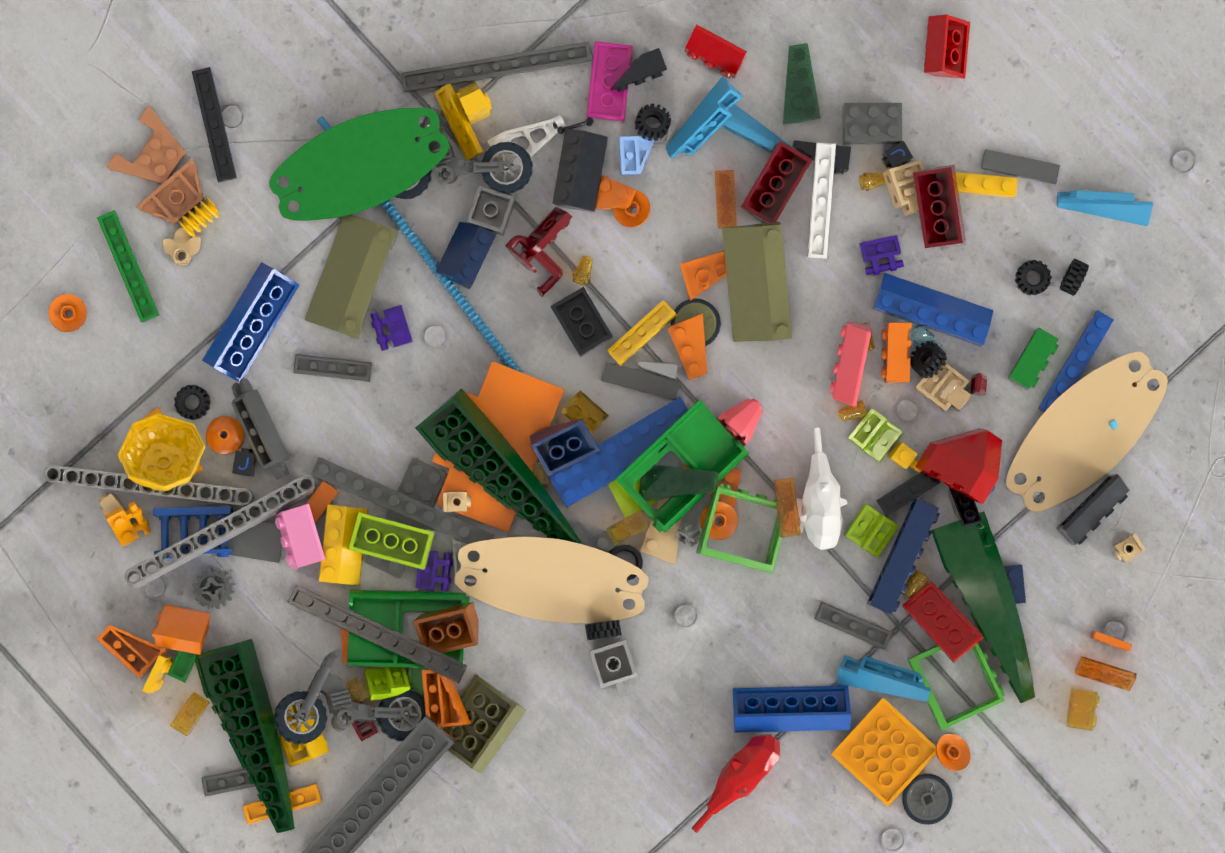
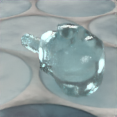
(921, 335)

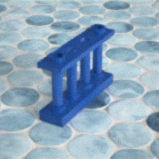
(184, 515)

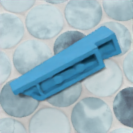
(705, 119)
(751, 130)
(1107, 204)
(882, 678)

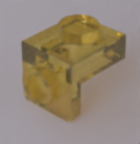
(357, 690)

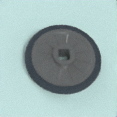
(932, 811)

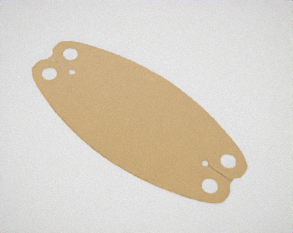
(1072, 438)
(551, 579)

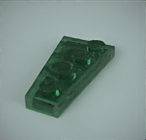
(800, 89)
(676, 482)

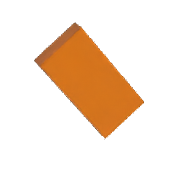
(320, 499)
(1111, 641)

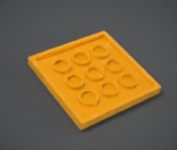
(885, 751)

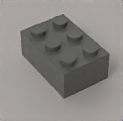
(872, 123)

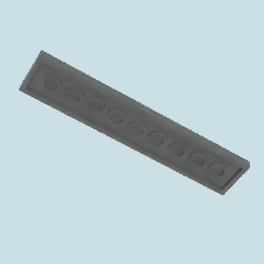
(383, 790)

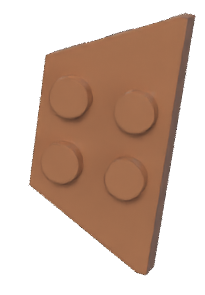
(175, 195)

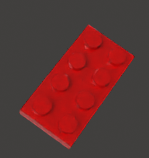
(942, 621)

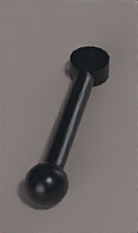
(589, 121)

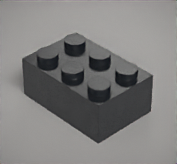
(581, 321)

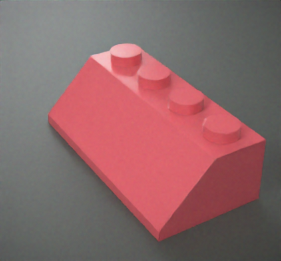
(851, 362)

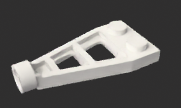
(524, 131)

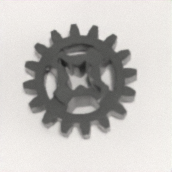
(212, 579)

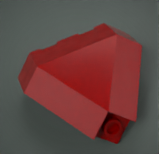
(965, 462)

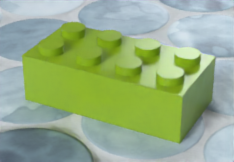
(391, 541)

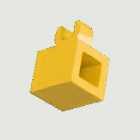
(903, 456)

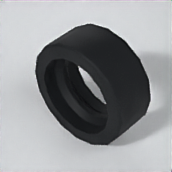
(639, 561)

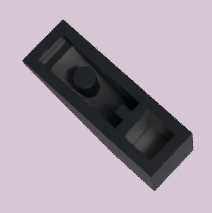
(842, 155)

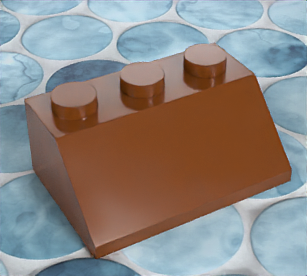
(448, 628)

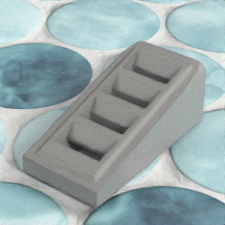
(664, 369)

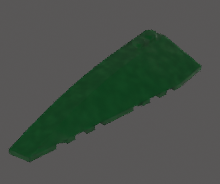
(475, 446)
(240, 699)

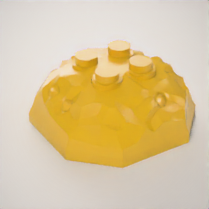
(161, 452)

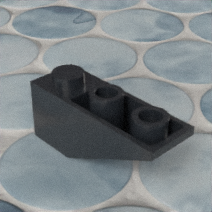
(644, 66)
(964, 508)

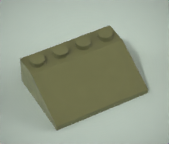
(491, 719)

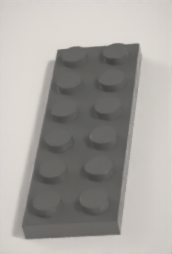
(422, 484)

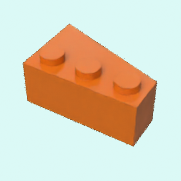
(896, 352)
(130, 650)
(443, 701)

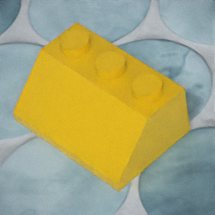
(302, 752)

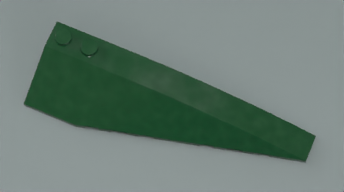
(982, 579)

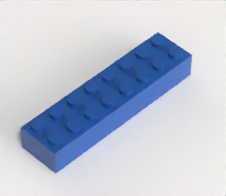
(614, 455)

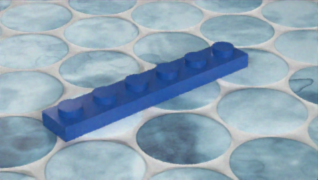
(1078, 358)

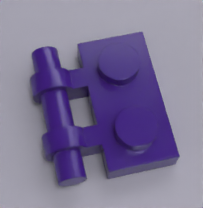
(880, 249)
(397, 327)
(427, 578)

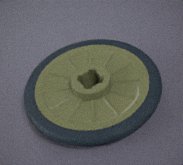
(710, 316)

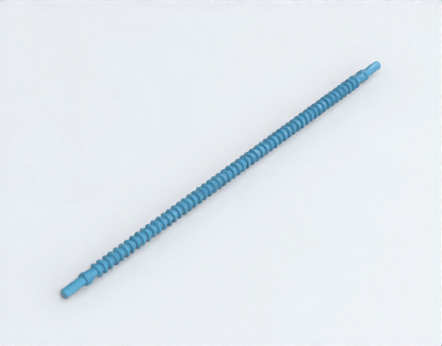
(446, 282)

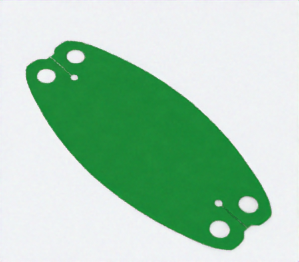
(359, 164)

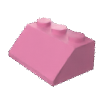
(299, 537)

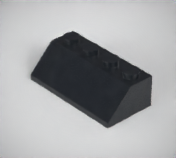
(580, 170)
(1093, 509)

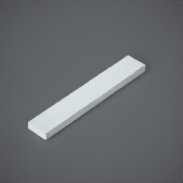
(821, 200)

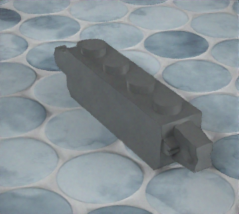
(259, 428)

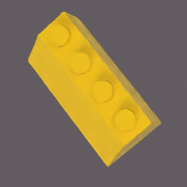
(340, 564)

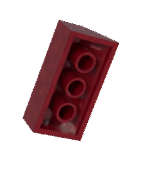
(776, 183)
(939, 206)

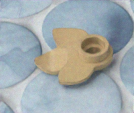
(182, 244)

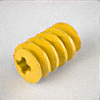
(199, 217)

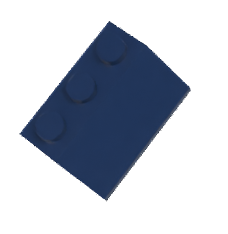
(465, 254)

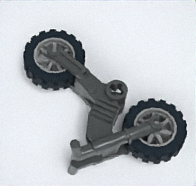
(487, 167)
(341, 705)

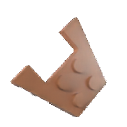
(157, 158)

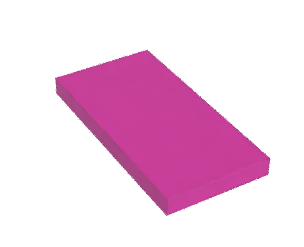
(608, 65)

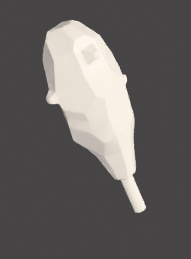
(822, 500)

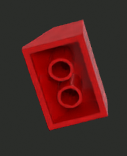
(946, 46)
(715, 52)

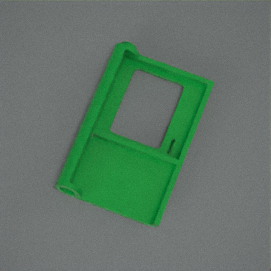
(700, 444)
(388, 610)

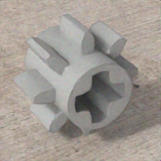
(688, 534)

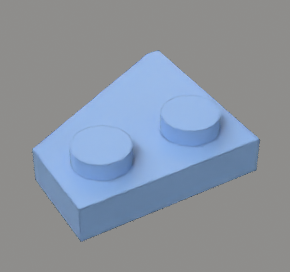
(633, 154)

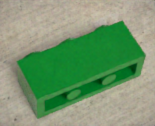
(1033, 359)

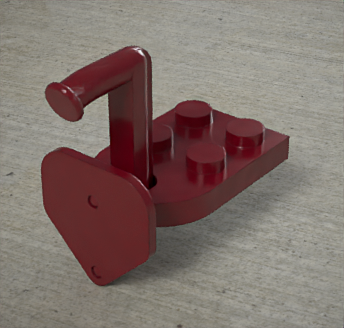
(532, 246)

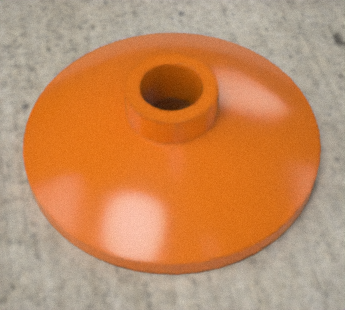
(635, 219)
(58, 310)
(231, 442)
(727, 524)
(958, 749)

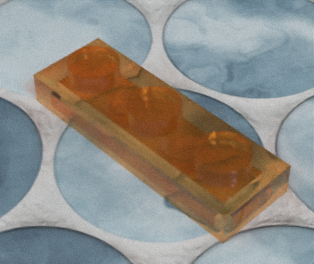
(725, 199)
(787, 507)
(1105, 673)

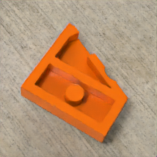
(614, 194)

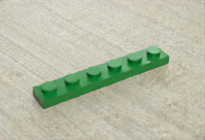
(128, 266)

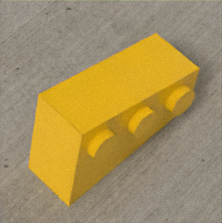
(474, 103)

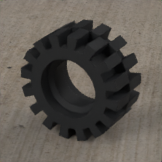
(648, 131)
(1044, 277)
(1074, 277)
(922, 354)
(200, 410)
(603, 630)

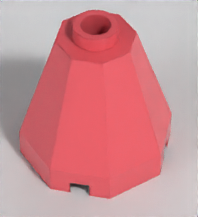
(742, 420)

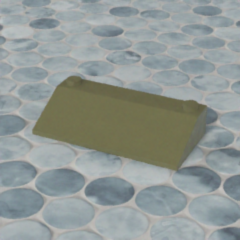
(350, 275)
(757, 282)

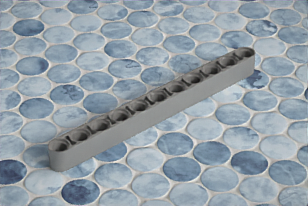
(120, 485)
(214, 539)

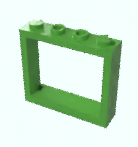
(744, 495)
(989, 674)

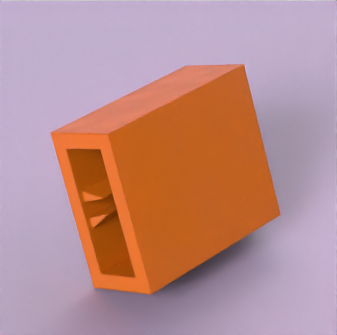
(181, 629)

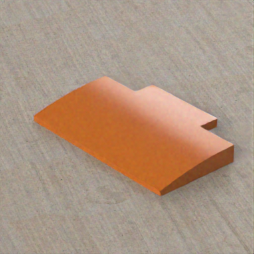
(518, 409)

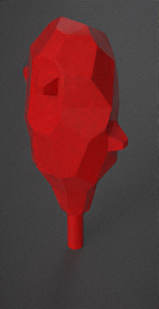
(742, 774)

